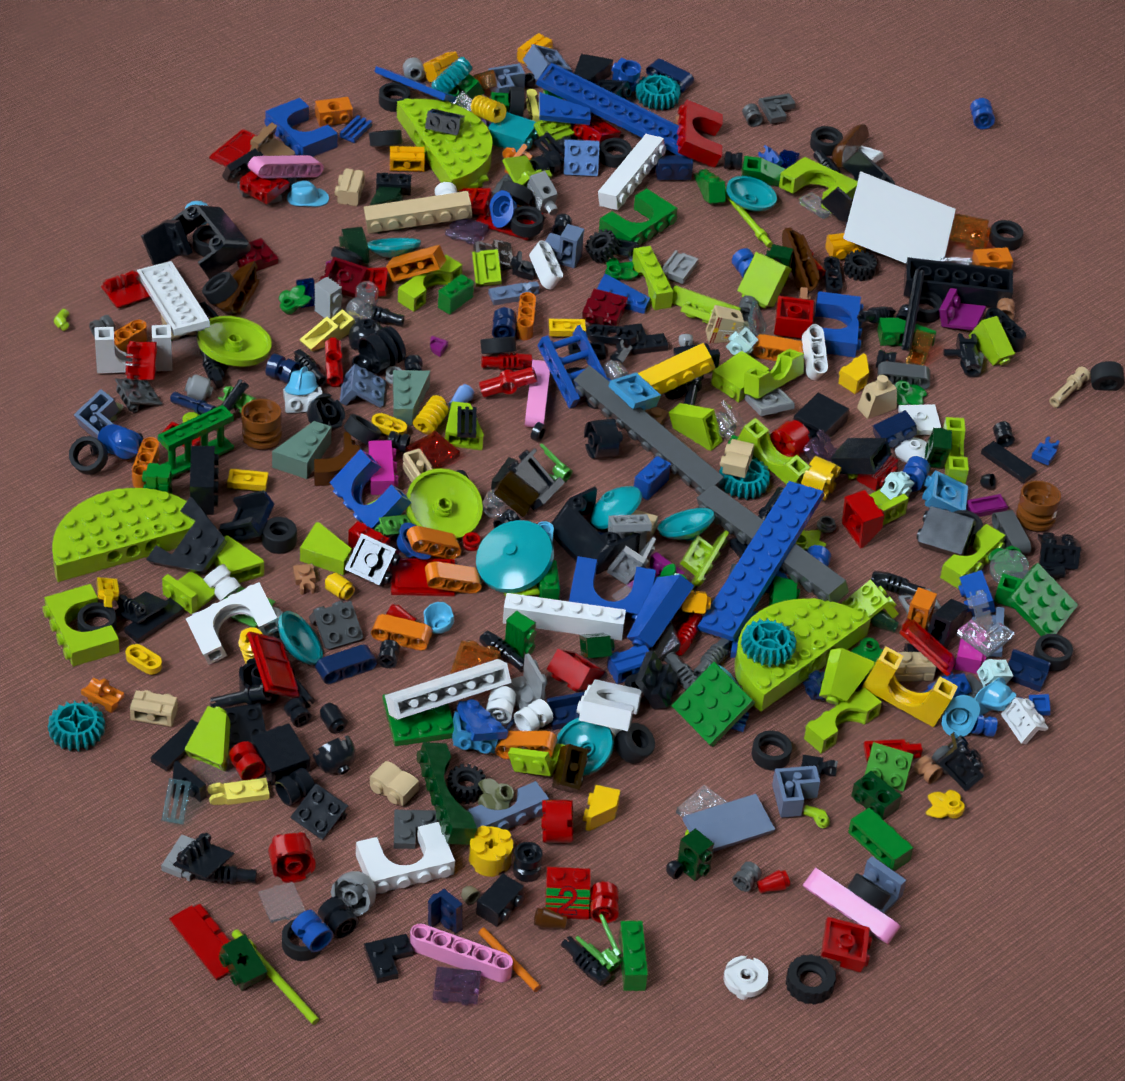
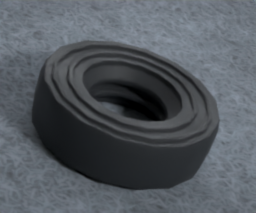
(346, 254)

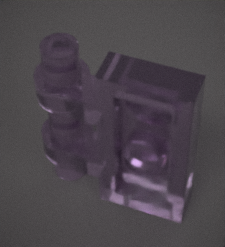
(467, 230)
(816, 447)
(457, 980)

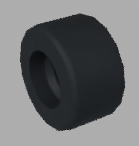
(1107, 376)
(279, 535)
(626, 747)

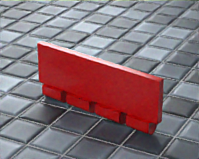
(203, 937)

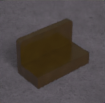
(516, 493)

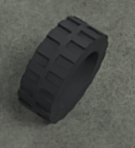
(805, 993)

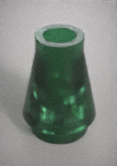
(884, 621)

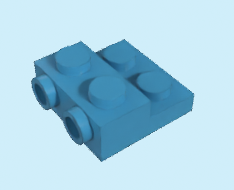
(635, 391)
(945, 492)
(462, 738)

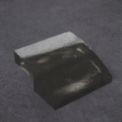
(504, 251)

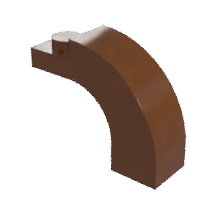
(327, 469)

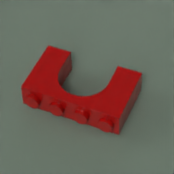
(692, 144)

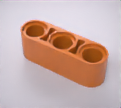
(526, 316)
(132, 331)
(770, 346)
(147, 454)
(433, 542)
(453, 577)
(403, 631)
(530, 740)

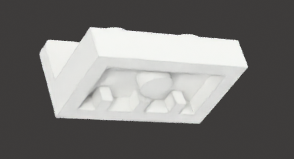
(299, 403)
(1023, 719)

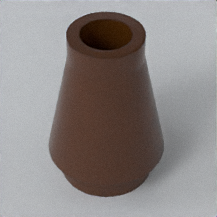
(549, 919)

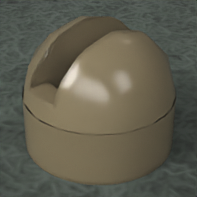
(470, 895)

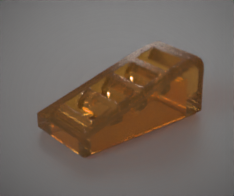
(486, 79)

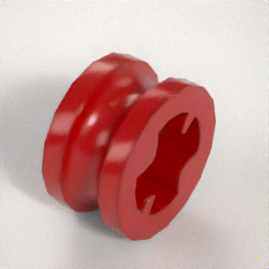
(471, 541)

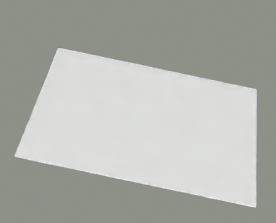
(898, 221)

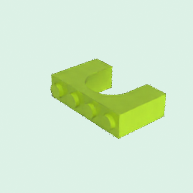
(810, 172)
(78, 646)

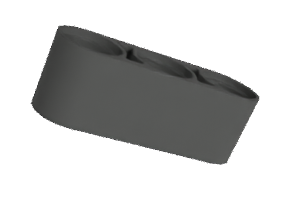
(910, 373)
(1015, 536)

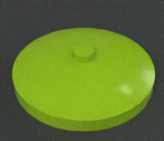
(234, 341)
(444, 502)

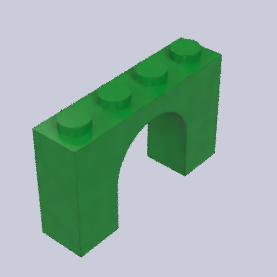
(656, 209)

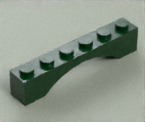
(455, 821)

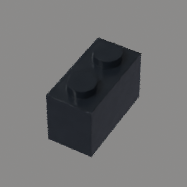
(500, 900)

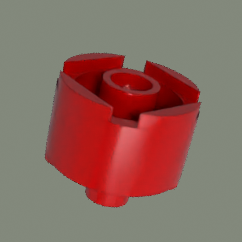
(790, 438)
(557, 821)
(291, 857)

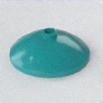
(751, 193)
(394, 246)
(615, 502)
(686, 524)
(299, 638)
(592, 737)

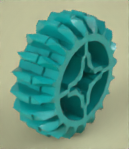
(452, 75)
(658, 92)
(752, 485)
(769, 640)
(63, 727)

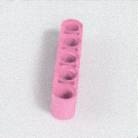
(285, 166)
(537, 394)
(851, 905)
(461, 952)

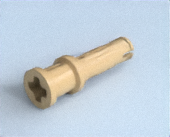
(1058, 398)

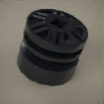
(383, 348)

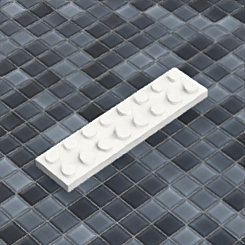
(173, 298)

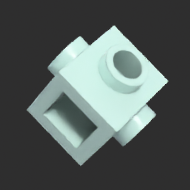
(741, 341)
(897, 484)
(993, 670)

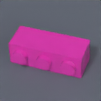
(384, 456)

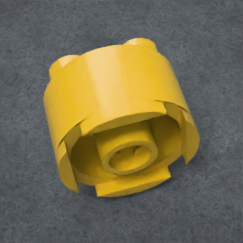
(821, 475)
(491, 851)

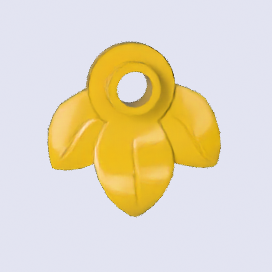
(945, 804)

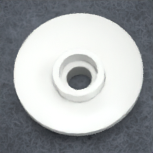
(910, 448)

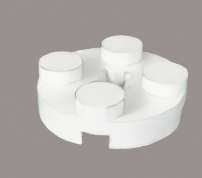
(745, 987)

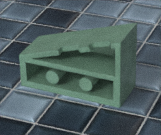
(409, 393)
(298, 452)

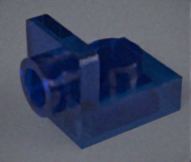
(789, 158)
(310, 291)

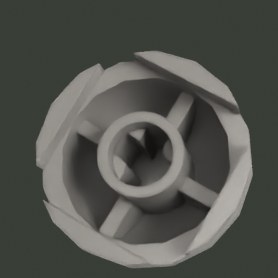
(356, 891)

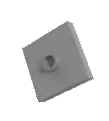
(770, 403)

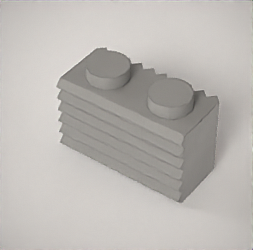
(327, 298)

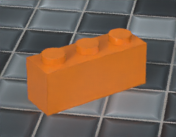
(416, 263)

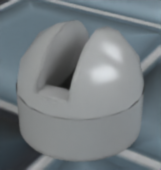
(685, 340)

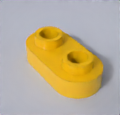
(388, 423)
(143, 659)

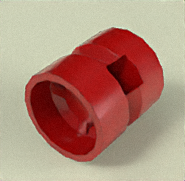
(247, 761)
(604, 901)

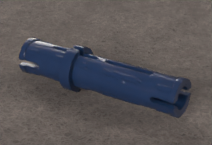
(199, 406)

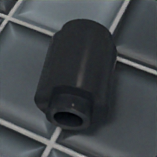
(333, 718)

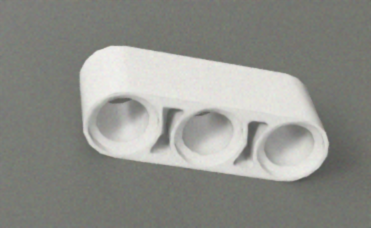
(546, 265)
(818, 345)

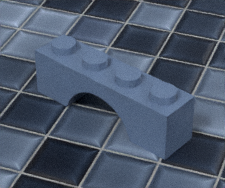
(526, 808)

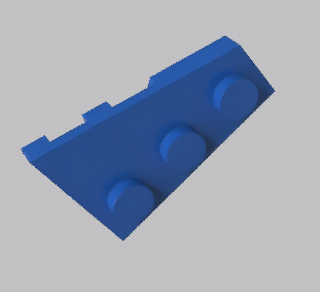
(563, 111)
(636, 300)
(480, 722)

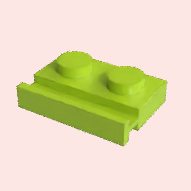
(555, 129)
(487, 267)

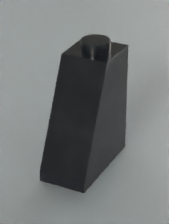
(593, 68)
(947, 621)

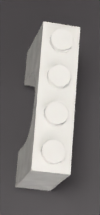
(112, 360)
(206, 623)
(609, 704)
(387, 876)

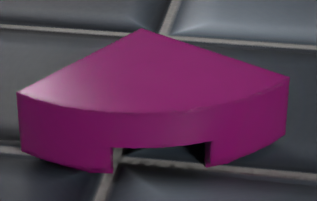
(438, 345)

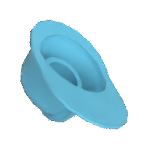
(306, 194)
(301, 382)
(995, 696)
(960, 715)

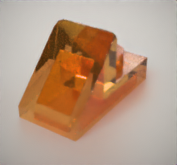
(920, 348)

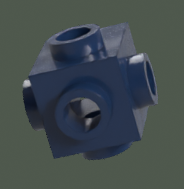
(813, 685)

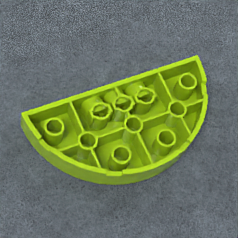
(452, 158)
(117, 530)
(817, 629)

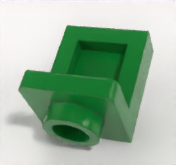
(502, 98)

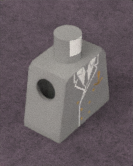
(543, 192)

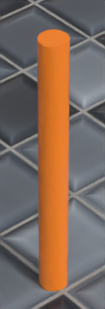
(523, 974)

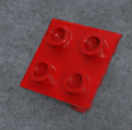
(124, 289)
(143, 360)

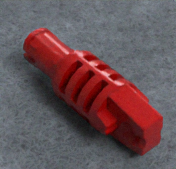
(507, 361)
(688, 632)

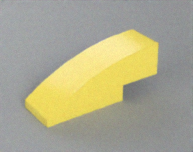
(335, 327)

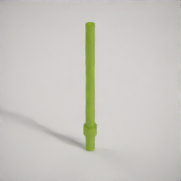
(759, 233)
(282, 984)

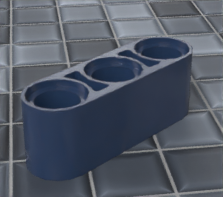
(665, 68)
(346, 664)

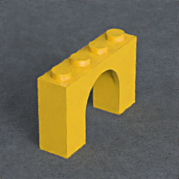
(923, 706)

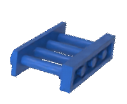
(556, 364)

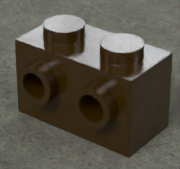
(570, 768)

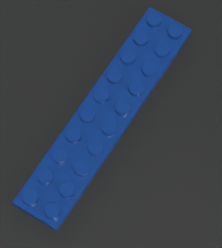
(608, 105)
(761, 561)

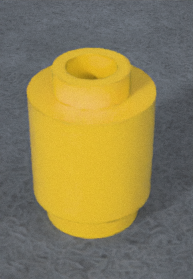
(339, 586)

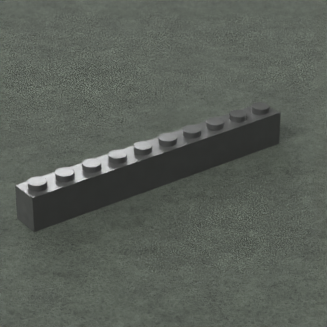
(648, 432)
(798, 564)

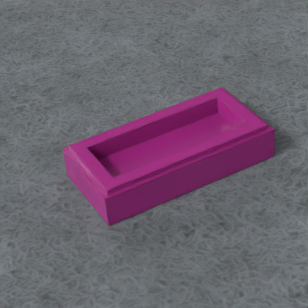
(987, 505)

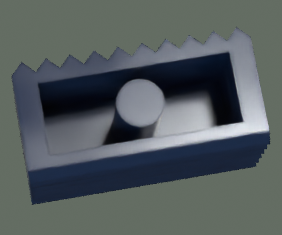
(896, 428)

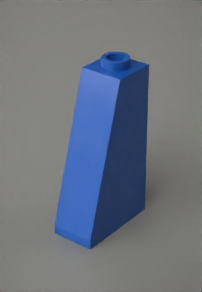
(658, 609)

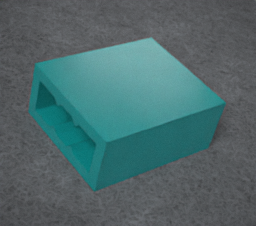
(513, 132)

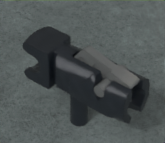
(971, 359)

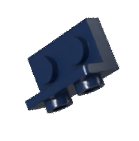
(1028, 670)
(564, 709)
(445, 909)

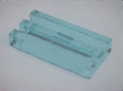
(176, 799)

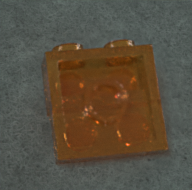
(970, 231)
(472, 654)

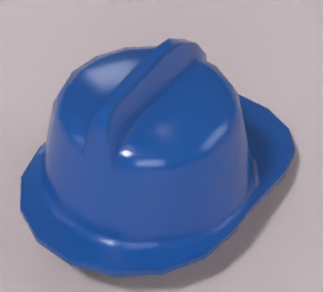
(502, 208)
(120, 441)
(404, 545)

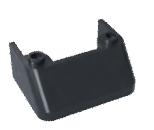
(838, 201)
(226, 246)
(581, 538)

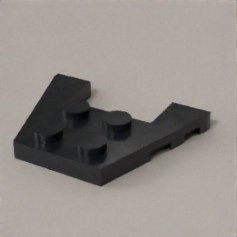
(198, 546)

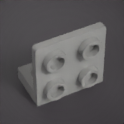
(629, 524)
(625, 564)
(530, 685)

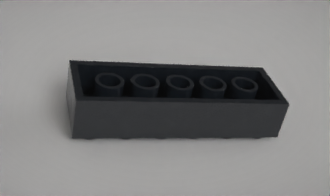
(973, 283)

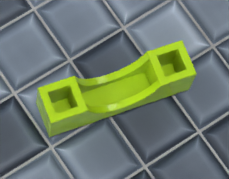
(658, 286)
(413, 292)
(787, 367)
(956, 464)
(782, 466)
(984, 543)
(860, 708)

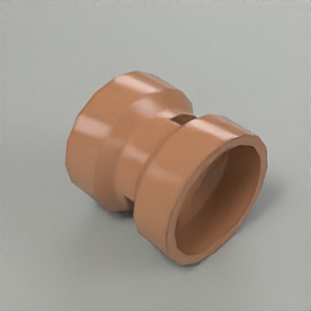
(1007, 306)
(928, 769)

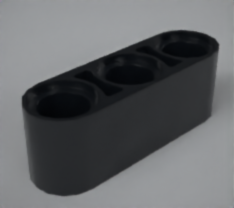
(1014, 333)

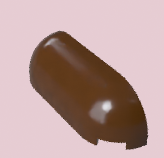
(850, 144)
(802, 262)
(247, 284)

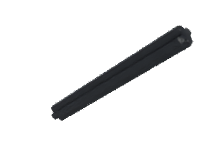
(912, 310)

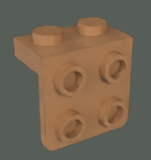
(268, 144)

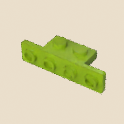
(696, 304)
(700, 556)

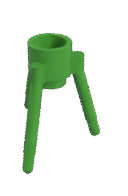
(560, 468)
(608, 958)

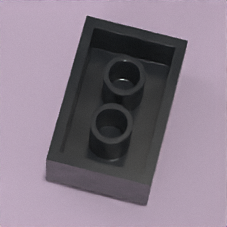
(203, 477)

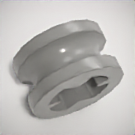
(389, 373)

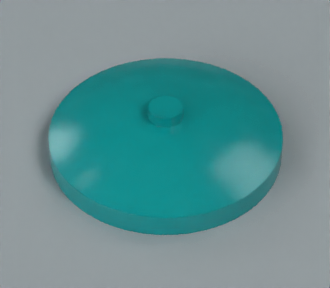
(514, 556)

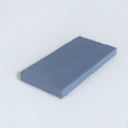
(731, 822)

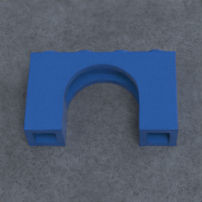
(303, 143)
(845, 309)
(350, 484)
(584, 592)

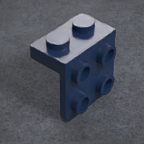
(674, 167)

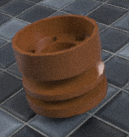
(261, 423)
(1038, 505)

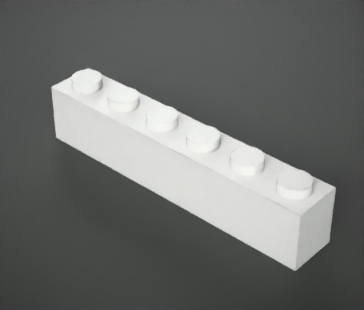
(631, 172)
(566, 615)
(447, 689)

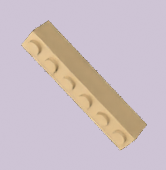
(418, 212)

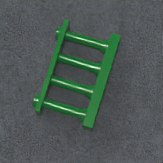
(193, 429)

